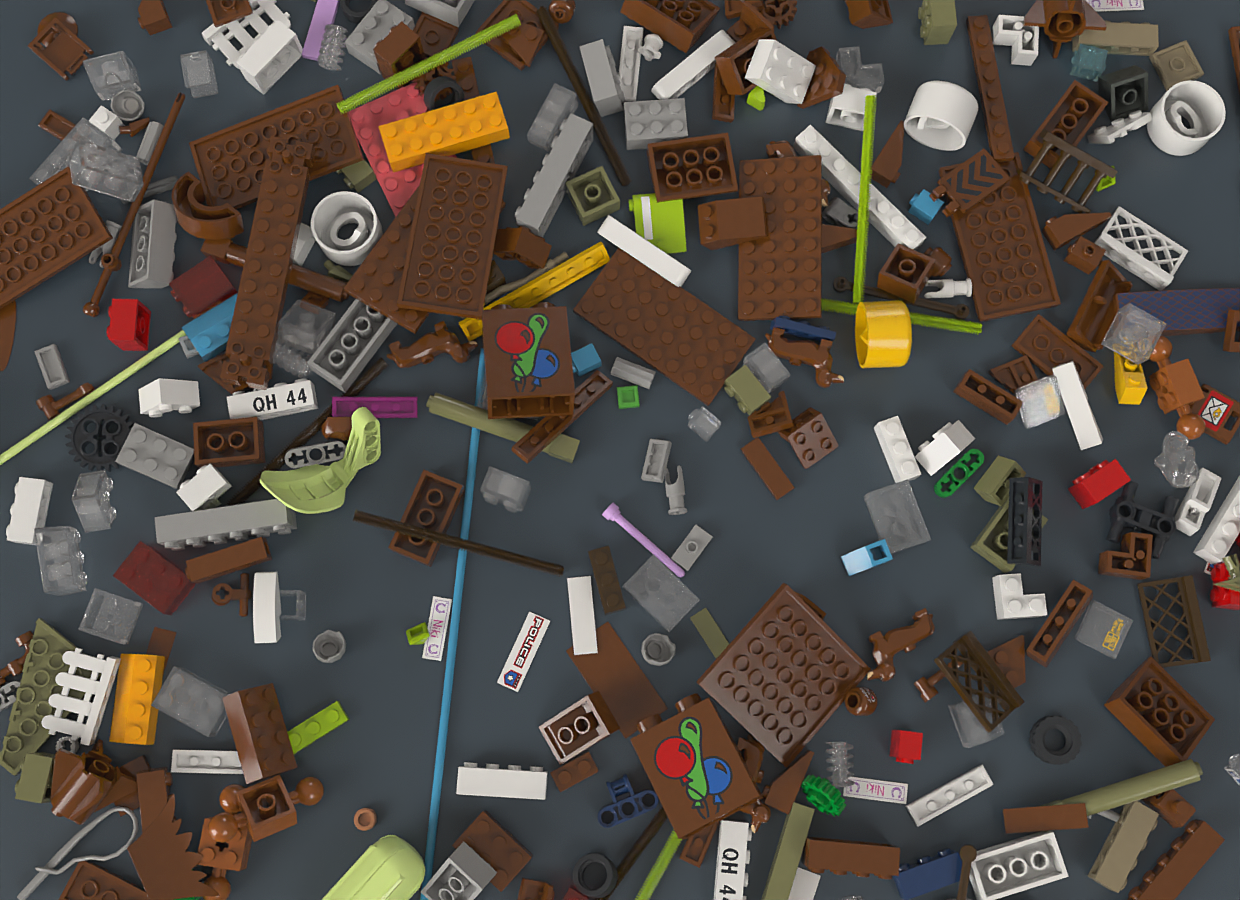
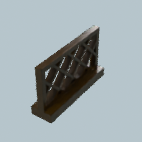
(1192, 617)
(987, 673)

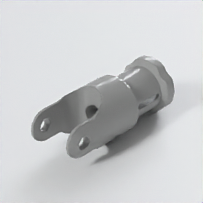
(106, 248)
(675, 493)

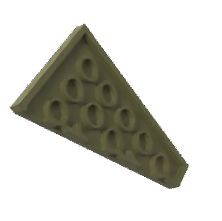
(32, 700)

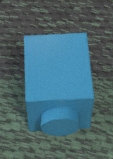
(924, 207)
(585, 360)

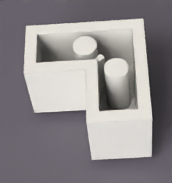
(1024, 39)
(168, 395)
(947, 444)
(204, 489)
(1012, 603)

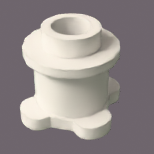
(651, 47)

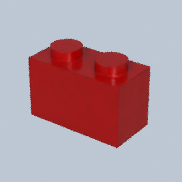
(906, 746)

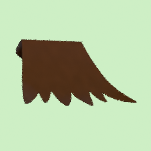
(163, 862)

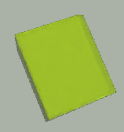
(756, 98)

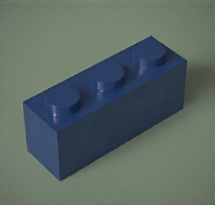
(928, 874)

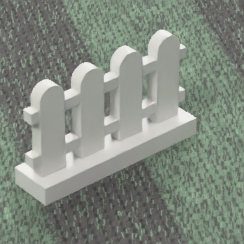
(236, 29)
(95, 709)

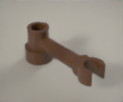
(51, 407)
(926, 686)

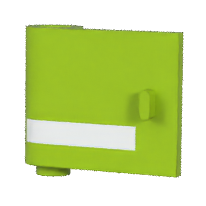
(659, 222)

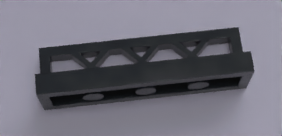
(1022, 521)

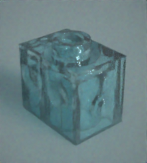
(1088, 62)

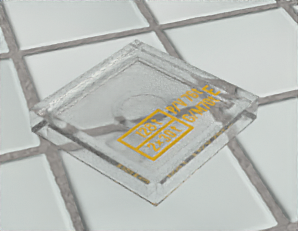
(1041, 401)
(1103, 629)

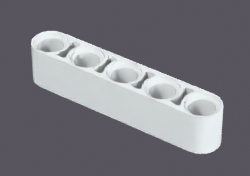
(692, 68)
(644, 251)

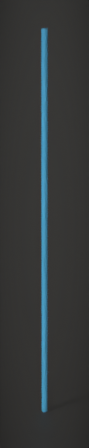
(452, 644)

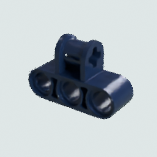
(623, 795)

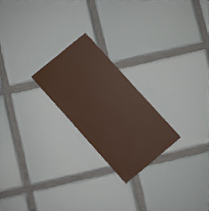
(618, 680)

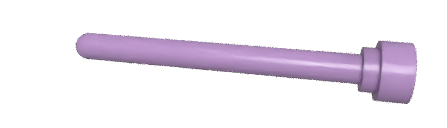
(614, 514)

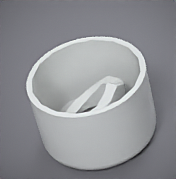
(1197, 104)
(941, 115)
(340, 210)

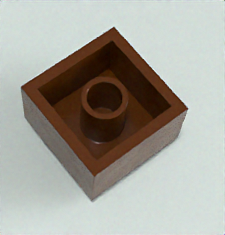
(905, 273)

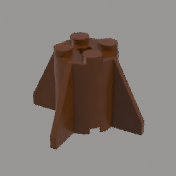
(1063, 19)
(86, 783)

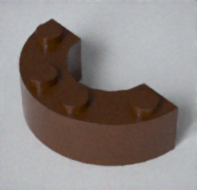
(202, 220)

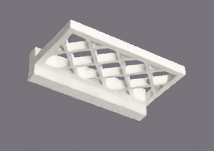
(1133, 259)

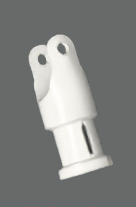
(949, 288)

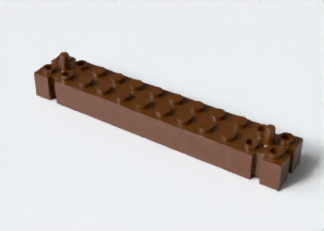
(268, 263)

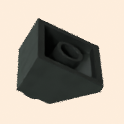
(1124, 91)

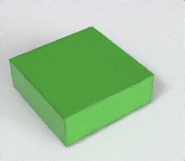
(628, 397)

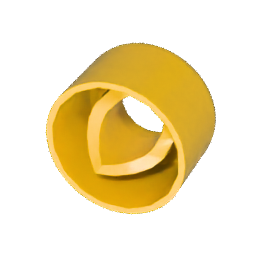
(883, 334)

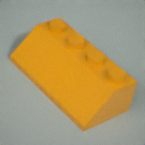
(137, 687)

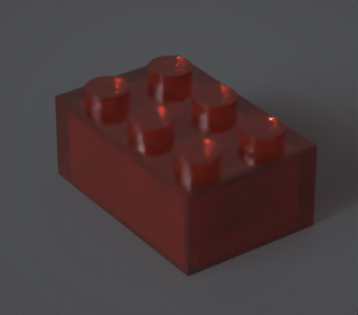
(154, 578)

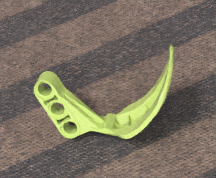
(324, 487)

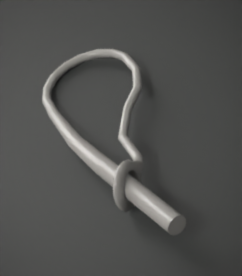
(58, 857)

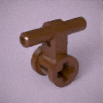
(242, 594)

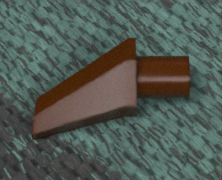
(134, 127)

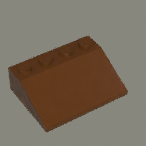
(673, 20)
(692, 167)
(1160, 713)

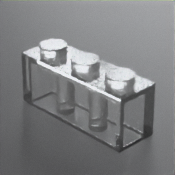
(555, 109)

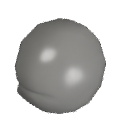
(127, 105)
(329, 646)
(658, 649)

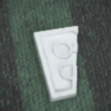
(1106, 135)

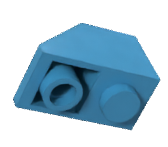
(866, 557)

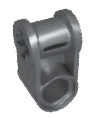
(840, 214)

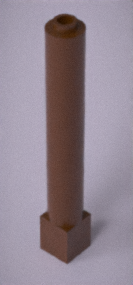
(229, 252)

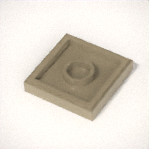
(1176, 64)

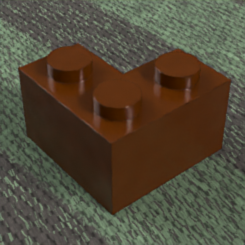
(522, 246)
(1132, 561)

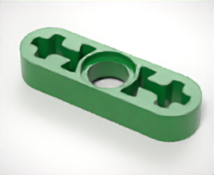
(944, 479)

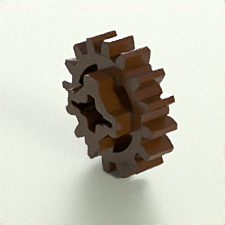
(775, 9)
(424, 79)

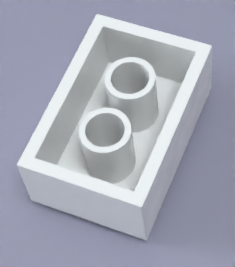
(270, 56)
(780, 71)

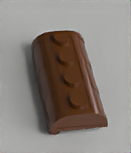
(1097, 307)

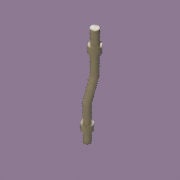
(550, 264)

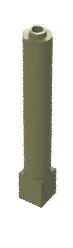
(561, 447)
(1136, 787)

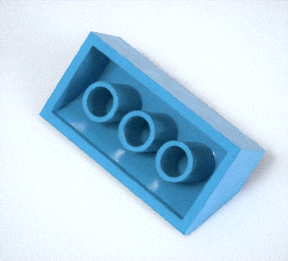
(211, 330)

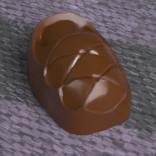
(337, 427)

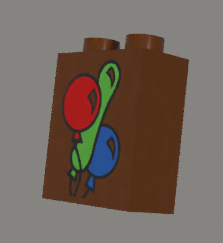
(527, 361)
(694, 766)

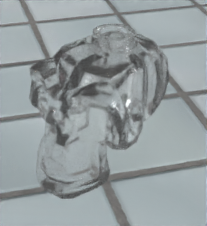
(1177, 460)

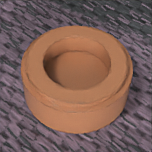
(365, 819)

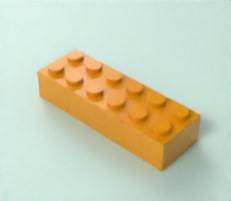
(444, 131)

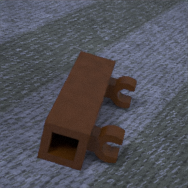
(228, 560)

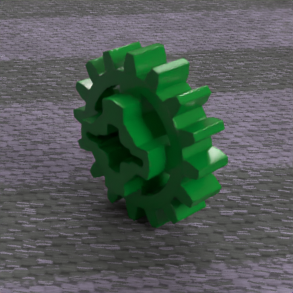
(823, 795)

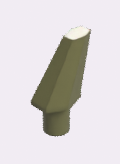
(337, 271)

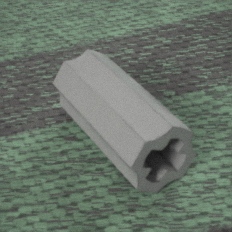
(149, 142)
(633, 373)

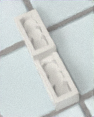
(1077, 405)

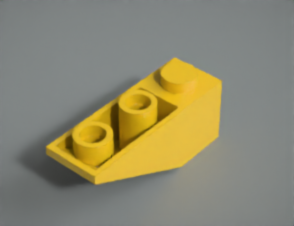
(1129, 380)

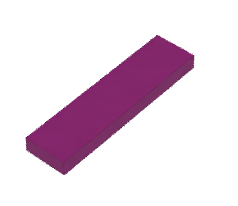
(379, 406)

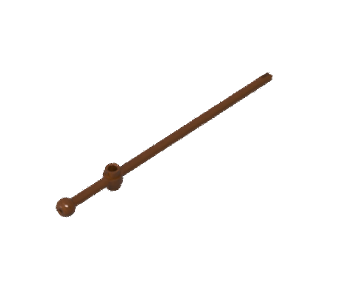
(111, 261)

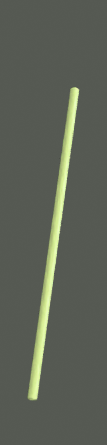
(90, 397)

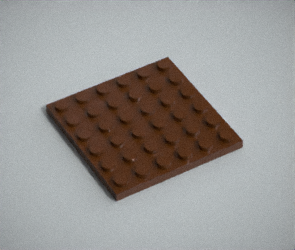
(784, 675)

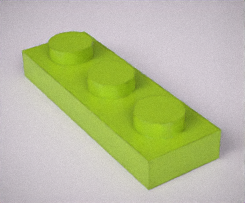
(317, 726)

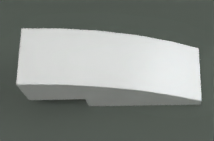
(1197, 502)
(266, 607)

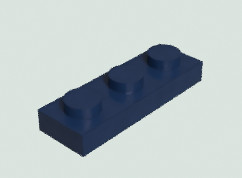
(803, 329)

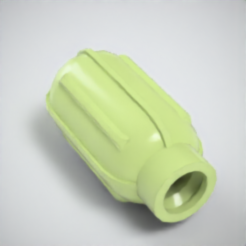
(384, 872)

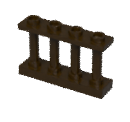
(1067, 151)

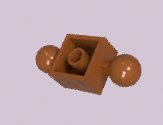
(1177, 389)
(266, 808)
(232, 857)

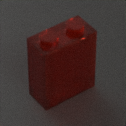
(202, 288)

